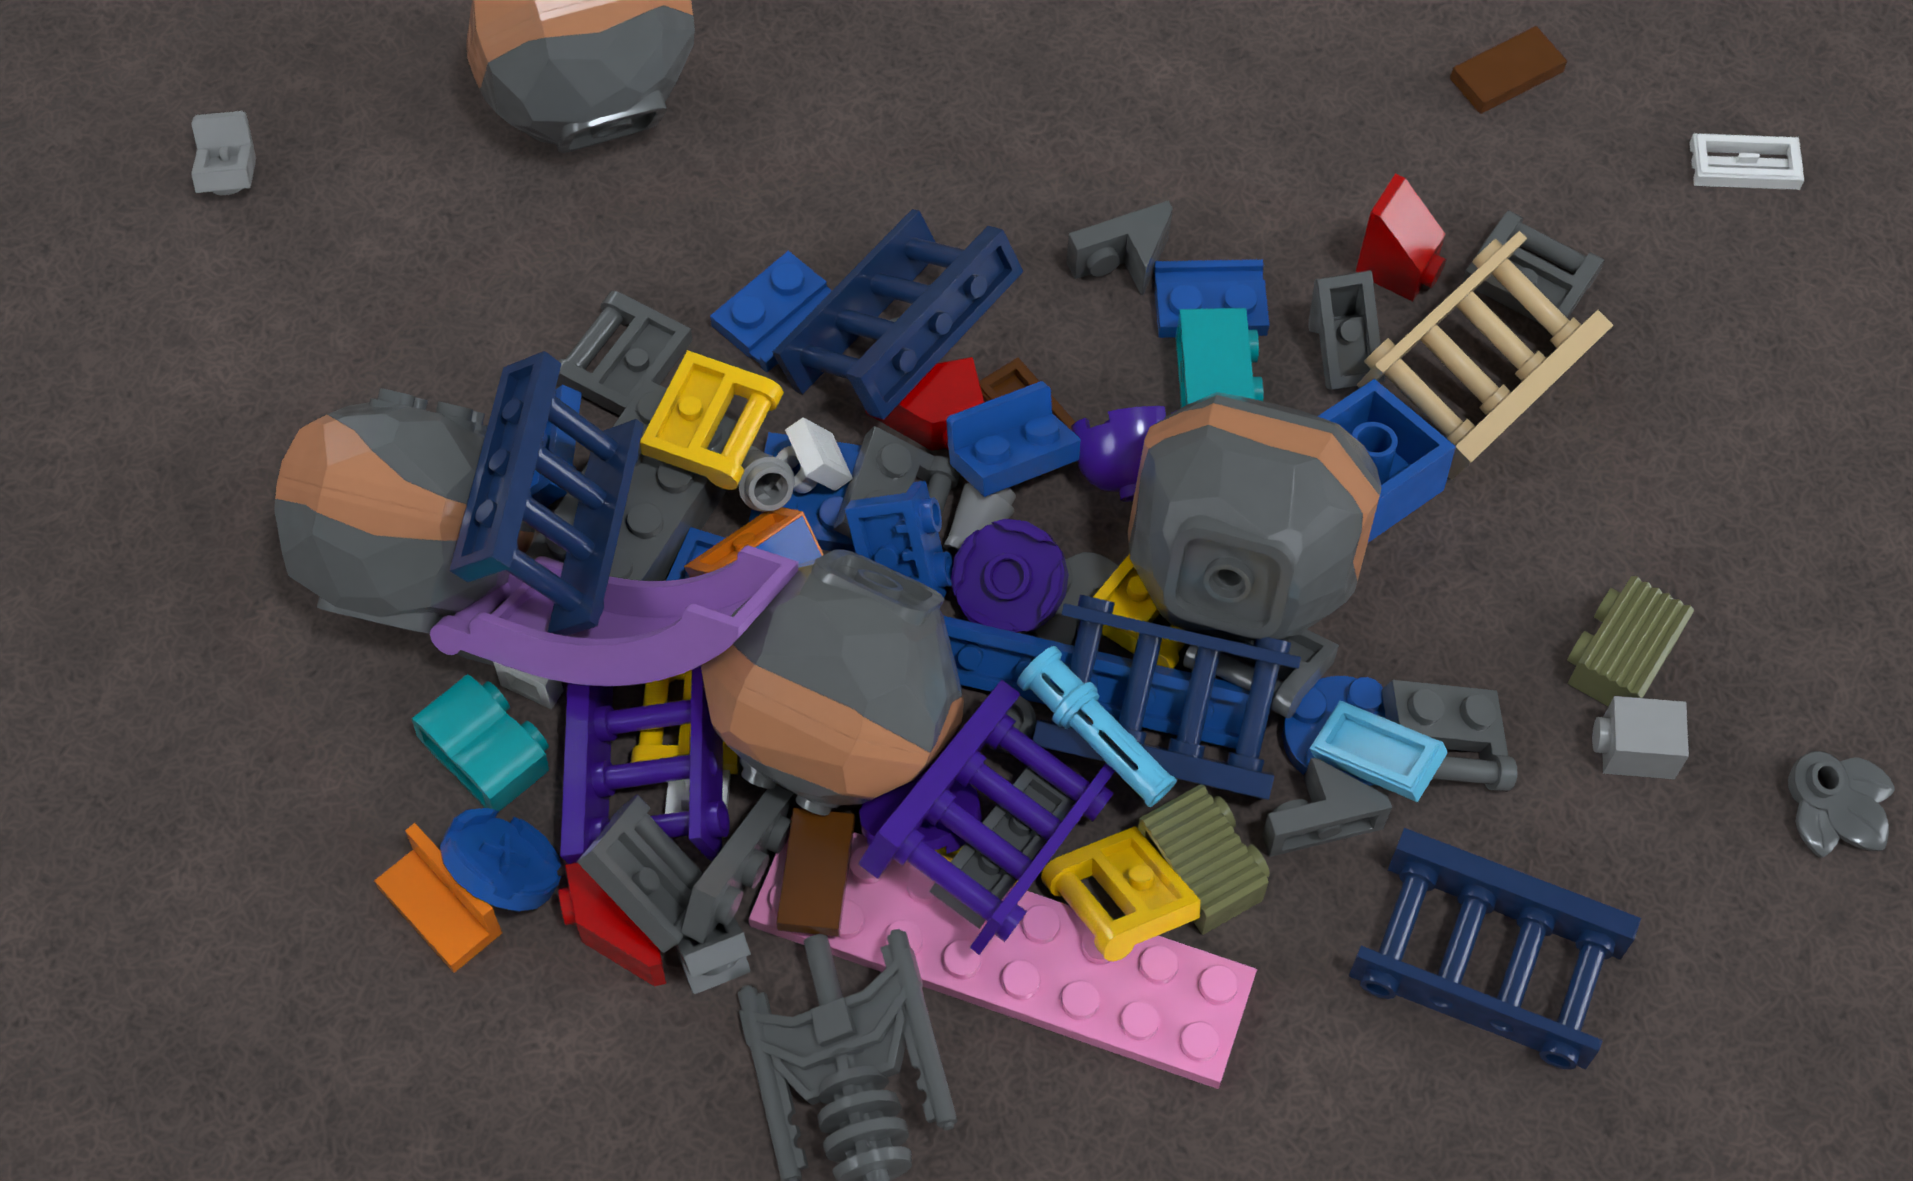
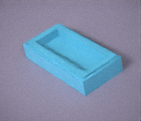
(1379, 750)

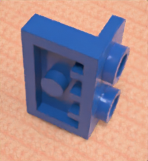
(1010, 440)
(903, 535)

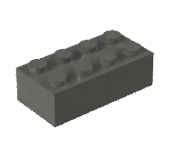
(659, 503)

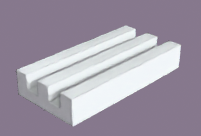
(1747, 168)

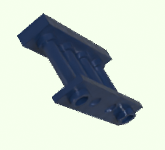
(920, 335)
(503, 498)
(1185, 754)
(1538, 911)

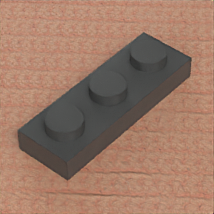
(1014, 832)
(738, 864)

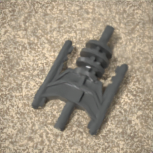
(844, 1060)

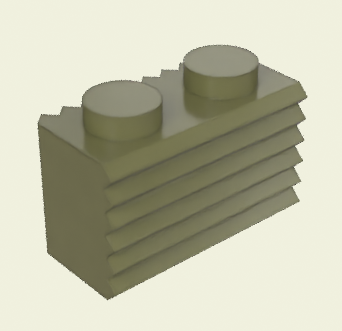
(1630, 644)
(1203, 849)

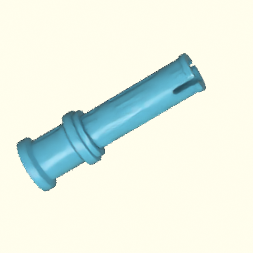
(1070, 710)

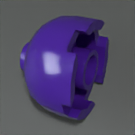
(1114, 449)

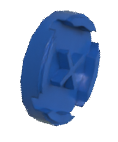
(500, 860)

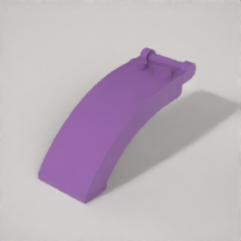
(641, 636)

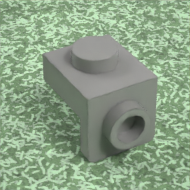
(223, 154)

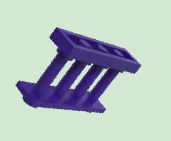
(593, 778)
(934, 802)

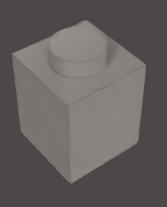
(1642, 737)

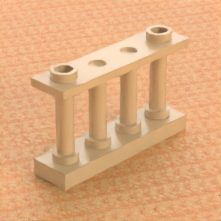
(1534, 370)

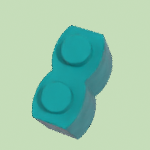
(482, 743)

